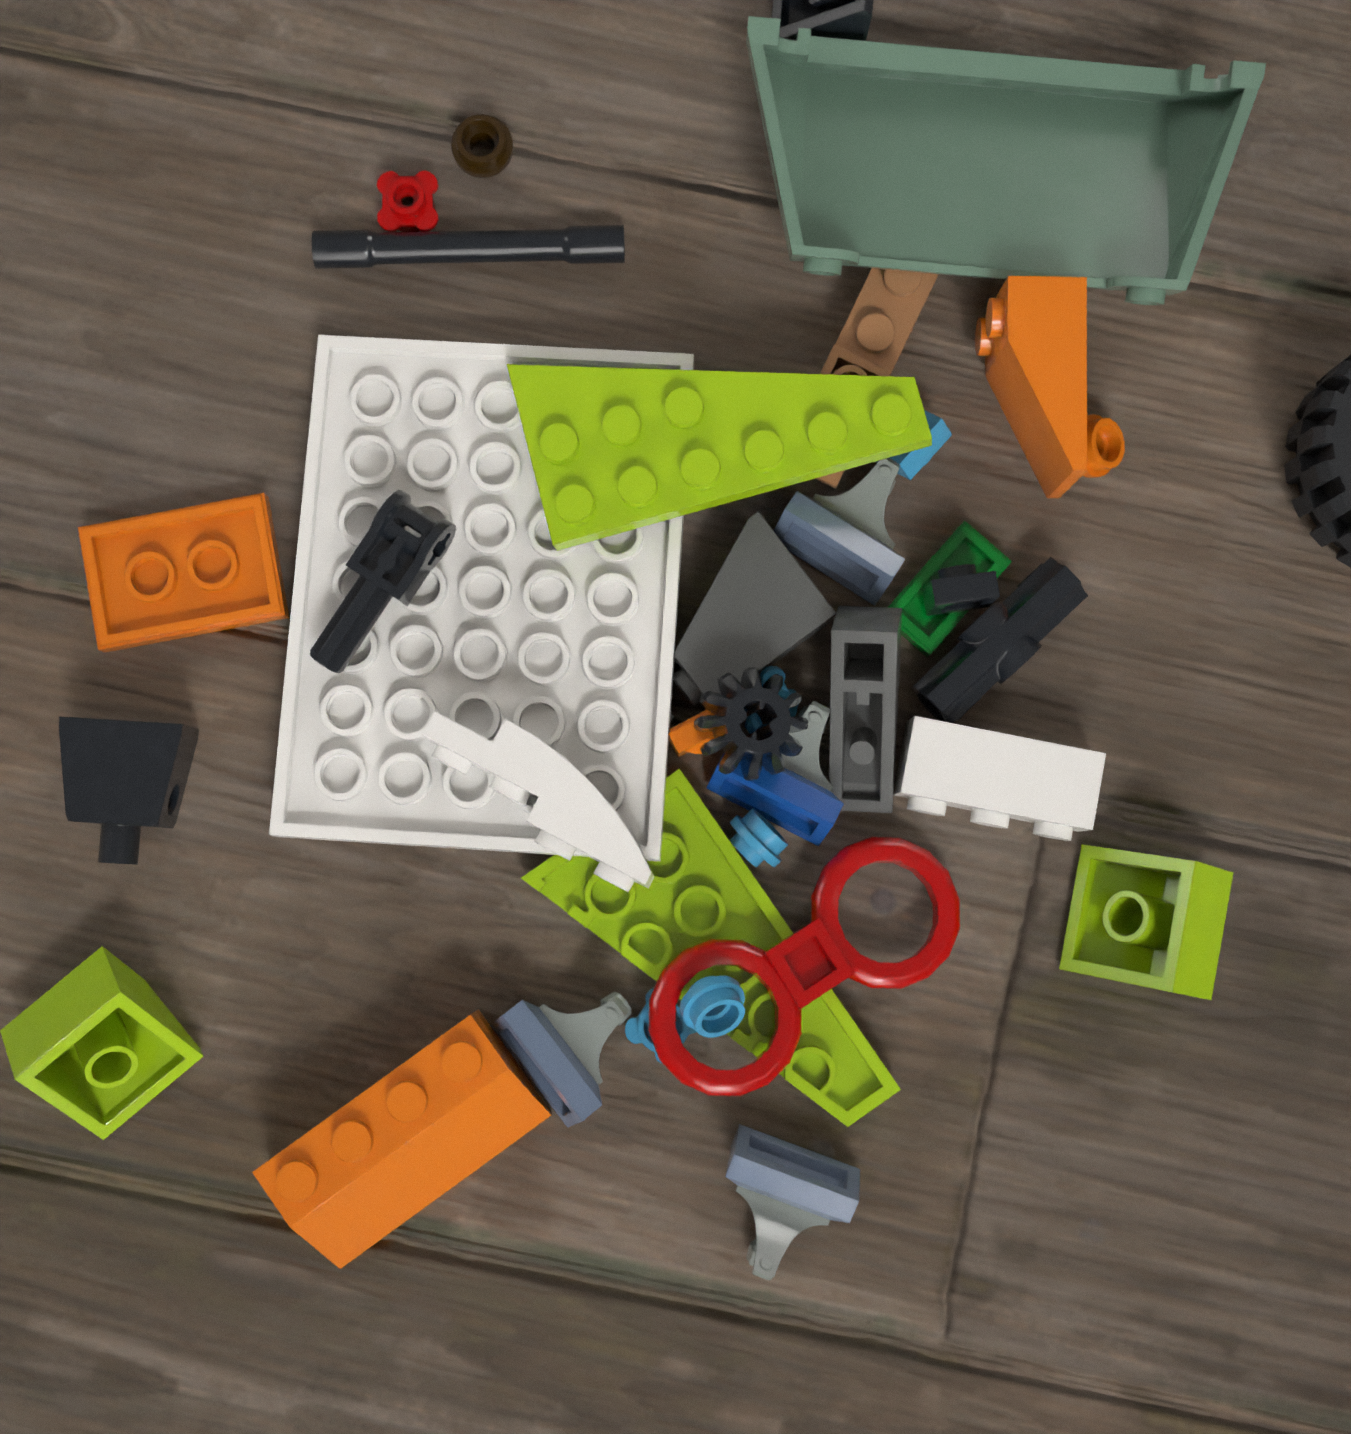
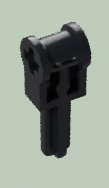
(389, 566)

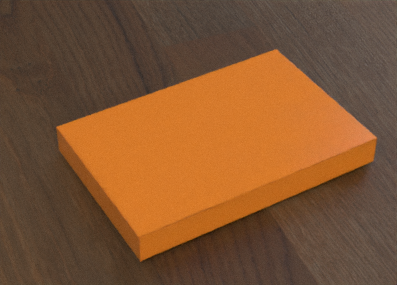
(183, 572)

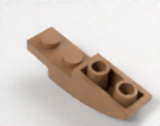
(878, 328)

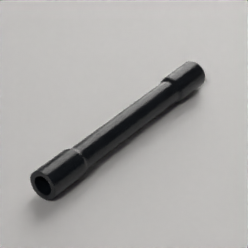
(366, 248)

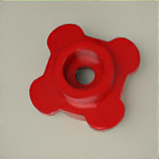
(412, 218)

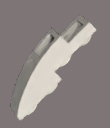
(567, 806)

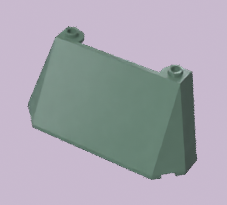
(995, 160)

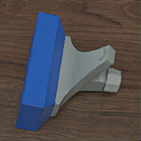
(796, 797)

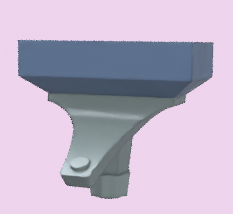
(846, 533)
(562, 1051)
(787, 1192)

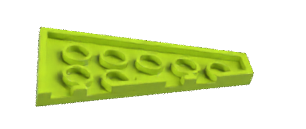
(668, 442)
(708, 894)

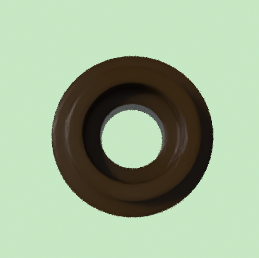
(479, 129)

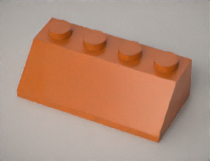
(403, 1142)

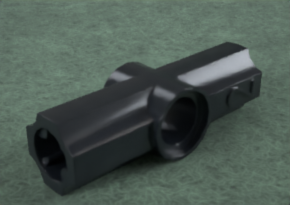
(1000, 641)

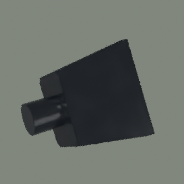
(124, 778)

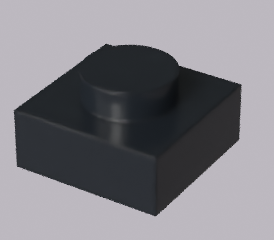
(960, 590)

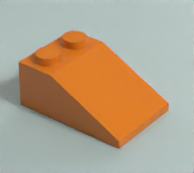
(1039, 372)

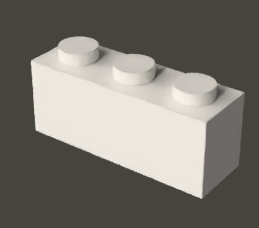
(999, 777)

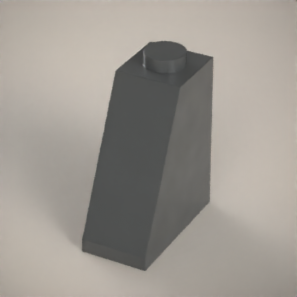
(751, 614)

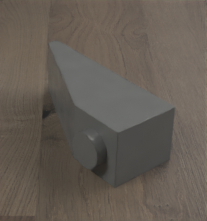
(864, 706)

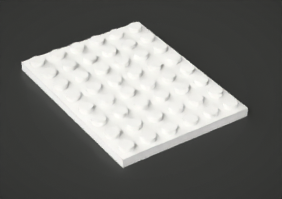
(497, 631)

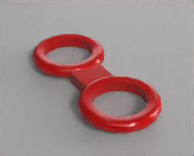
(804, 966)

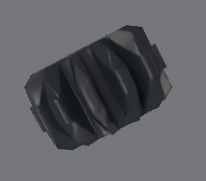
(772, 734)

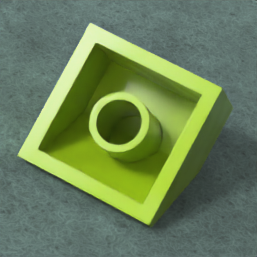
(1147, 920)
(99, 1044)

